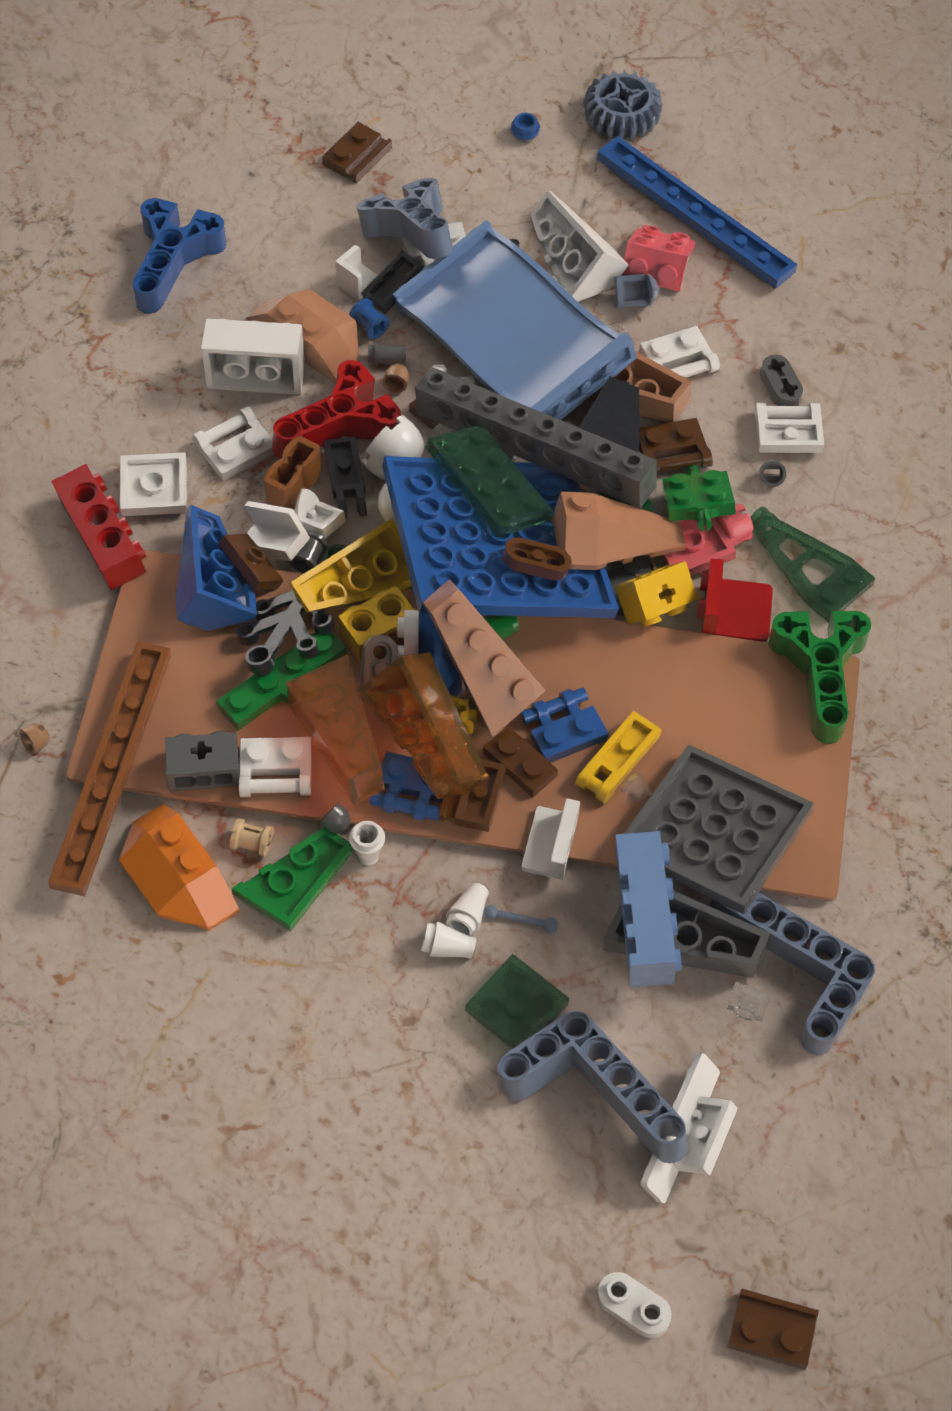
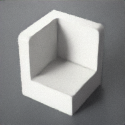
(352, 274)

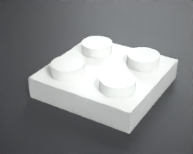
(153, 484)

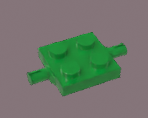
(698, 496)

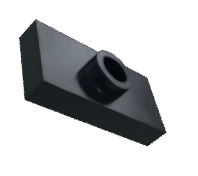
(390, 279)

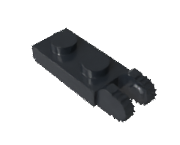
(345, 472)

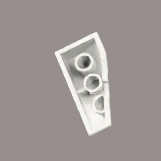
(576, 253)

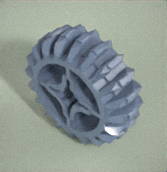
(622, 105)

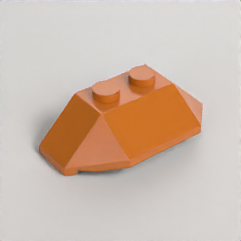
(176, 871)

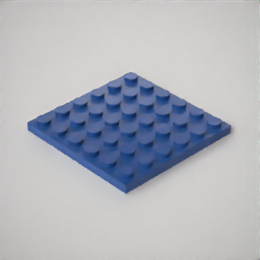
(451, 541)

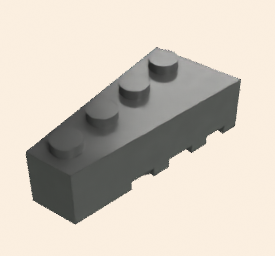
(705, 938)

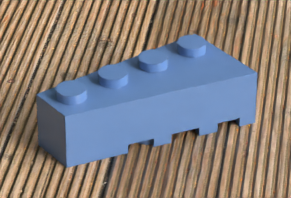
(646, 909)

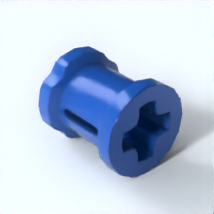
(369, 318)

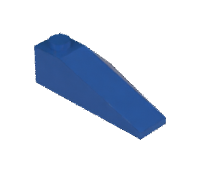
(209, 584)

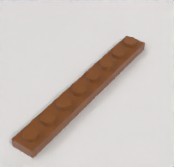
(109, 769)

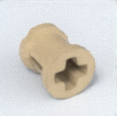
(251, 837)

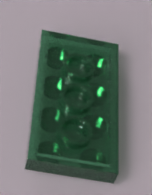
(489, 480)

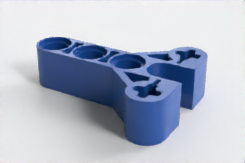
(172, 249)

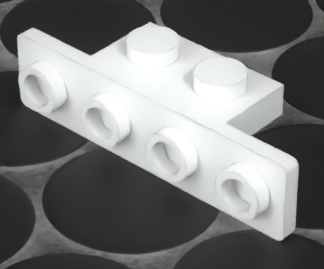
(706, 1128)

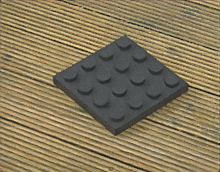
(721, 826)

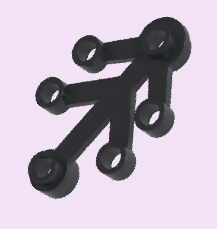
(261, 657)

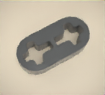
(776, 384)

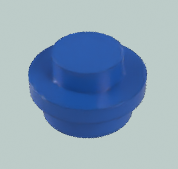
(525, 126)

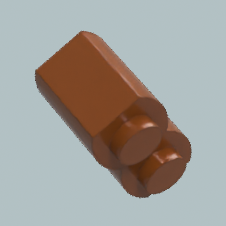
(296, 470)

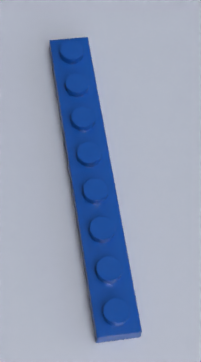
(697, 212)

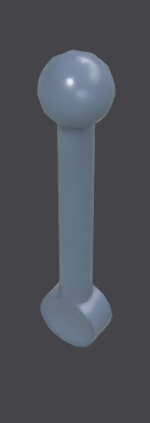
(549, 924)

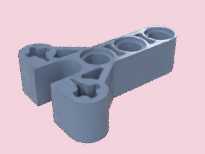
(413, 218)

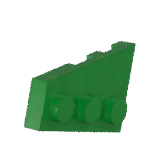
(296, 880)

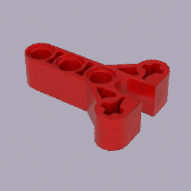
(344, 413)

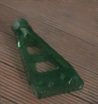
(837, 590)

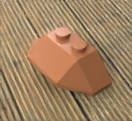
(326, 330)

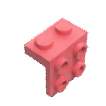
(659, 255)

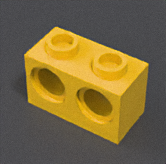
(373, 616)

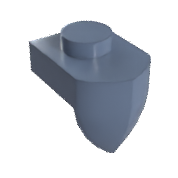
(635, 290)

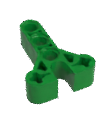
(846, 636)

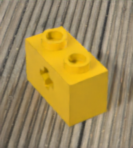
(656, 593)

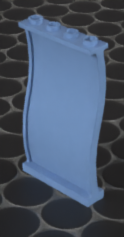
(514, 324)

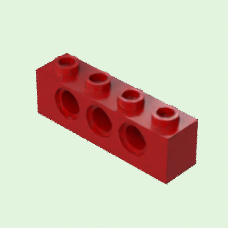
(99, 526)

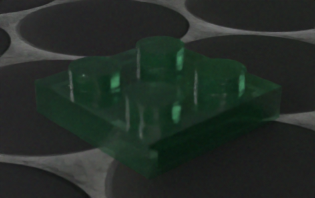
(516, 1002)

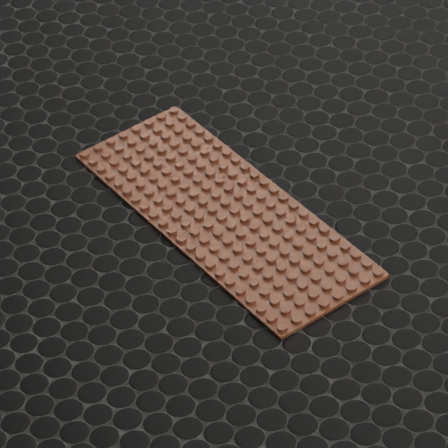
(695, 686)

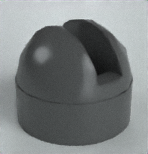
(772, 479)
(337, 819)

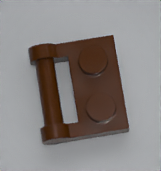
(673, 440)

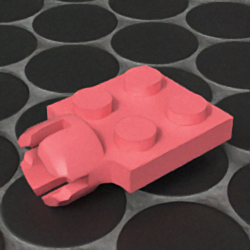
(714, 543)

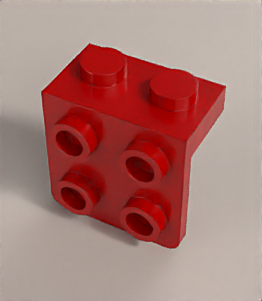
(734, 606)

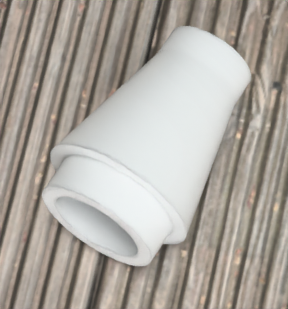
(367, 841)
(468, 909)
(446, 942)

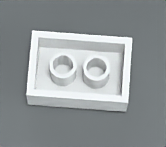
(253, 356)

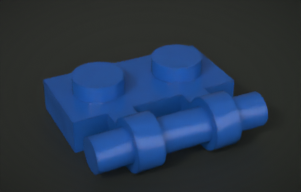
(568, 734)
(403, 778)

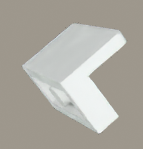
(276, 530)
(551, 840)

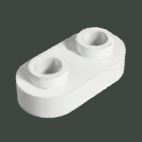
(409, 630)
(632, 1306)

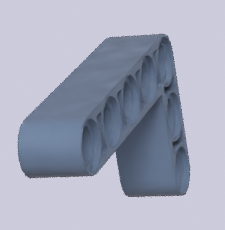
(803, 955)
(604, 1076)

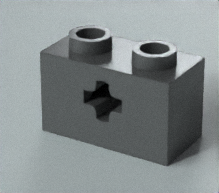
(189, 772)

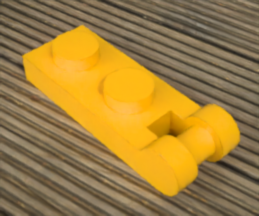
(619, 756)

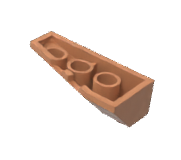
(606, 531)

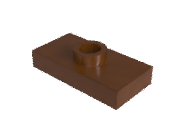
(251, 561)

